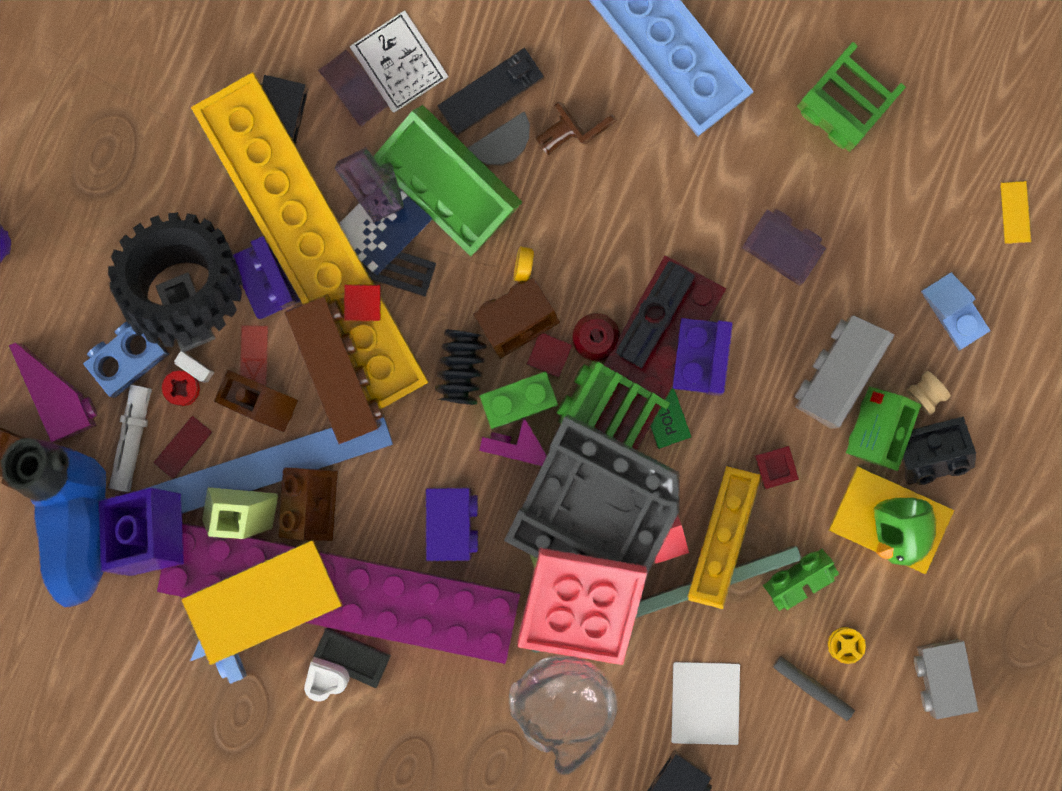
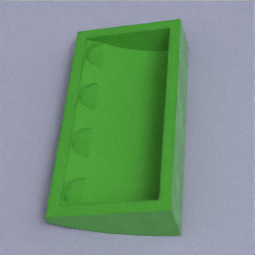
(447, 180)

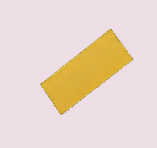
(1015, 212)

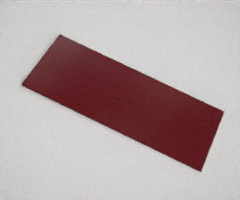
(182, 447)

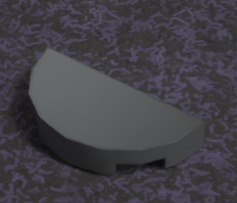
(504, 143)

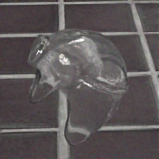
(564, 708)

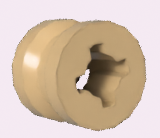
(928, 392)

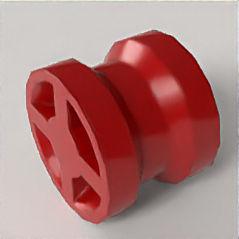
(185, 393)

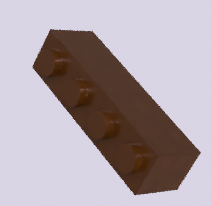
(334, 369)

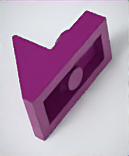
(526, 450)

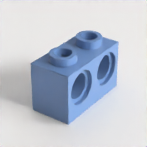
(130, 365)

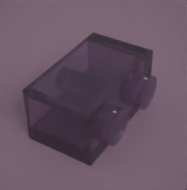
(784, 246)

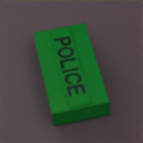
(670, 423)

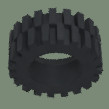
(164, 246)

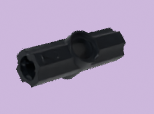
(666, 293)

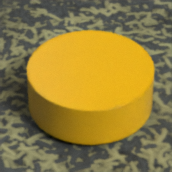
(523, 264)

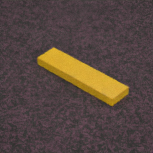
(724, 537)

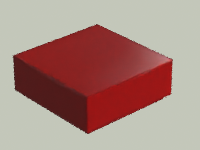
(362, 302)

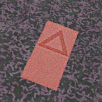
(254, 353)

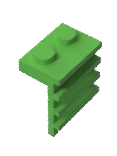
(832, 117)
(593, 392)

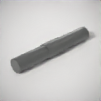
(813, 688)

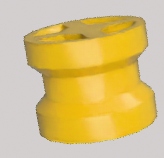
(851, 649)

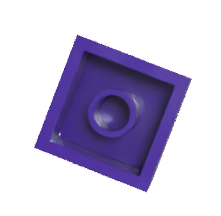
(449, 524)
(141, 532)

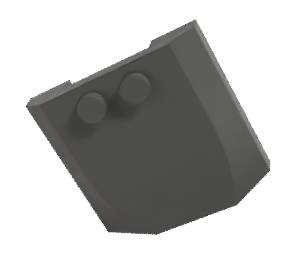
(597, 500)

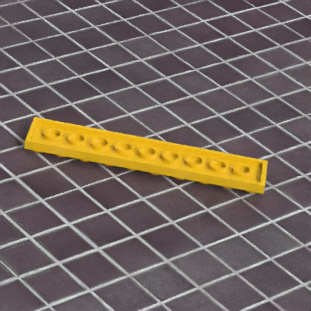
(302, 226)

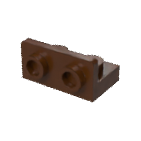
(308, 504)

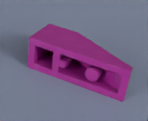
(56, 400)

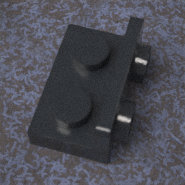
(938, 452)

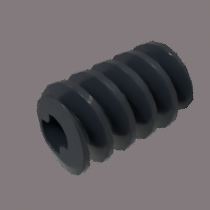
(460, 367)

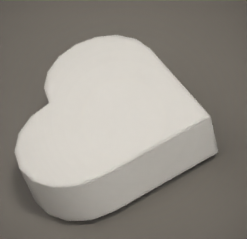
(325, 679)

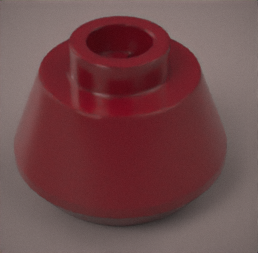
(601, 346)

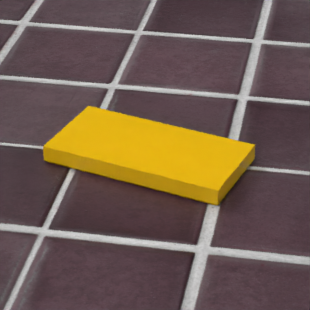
(261, 602)

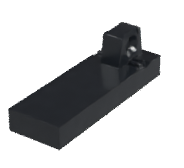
(490, 92)

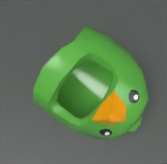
(904, 530)

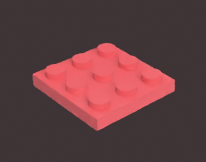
(581, 606)

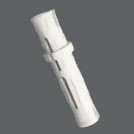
(129, 442)

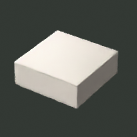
(193, 367)

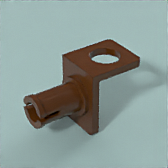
(568, 128)

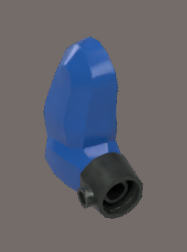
(66, 501)

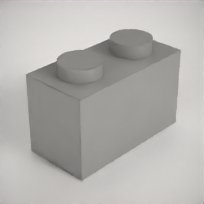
(946, 679)

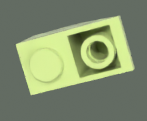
(238, 512)

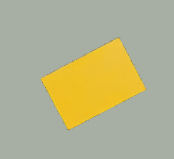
(856, 519)

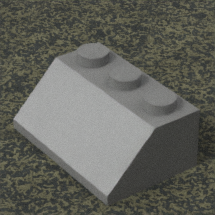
(842, 371)

